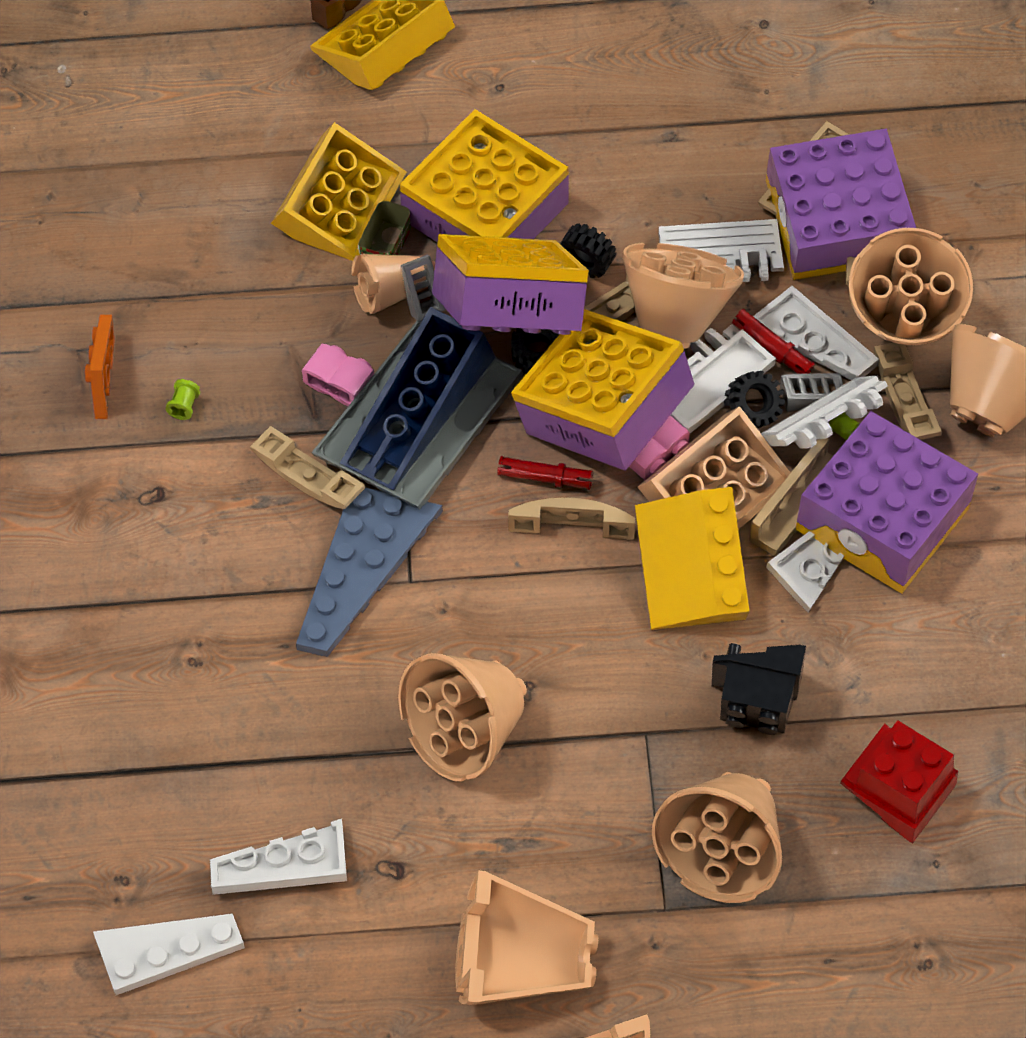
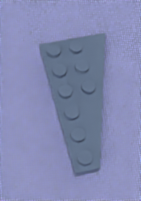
(363, 556)

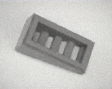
(417, 309)
(800, 382)

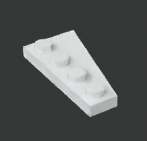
(816, 335)
(293, 862)
(158, 950)

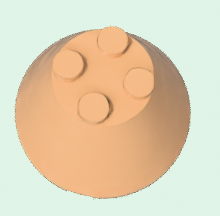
(910, 286)
(678, 288)
(987, 380)
(459, 711)
(721, 837)

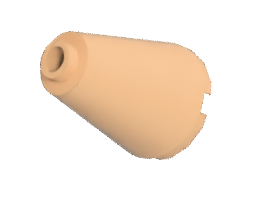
(382, 280)

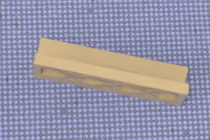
(778, 517)

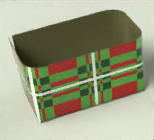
(393, 216)

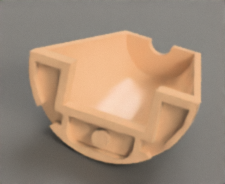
(520, 945)

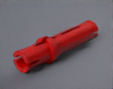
(782, 350)
(543, 472)

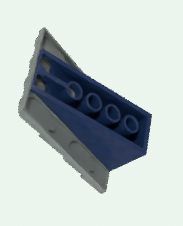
(420, 409)

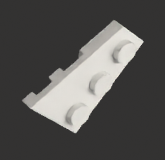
(805, 569)

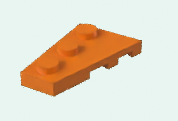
(100, 364)

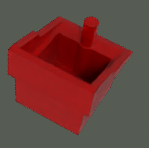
(902, 778)

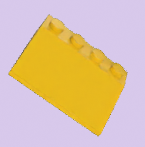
(383, 38)
(337, 193)
(692, 559)

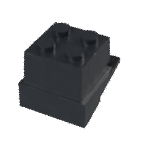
(759, 686)

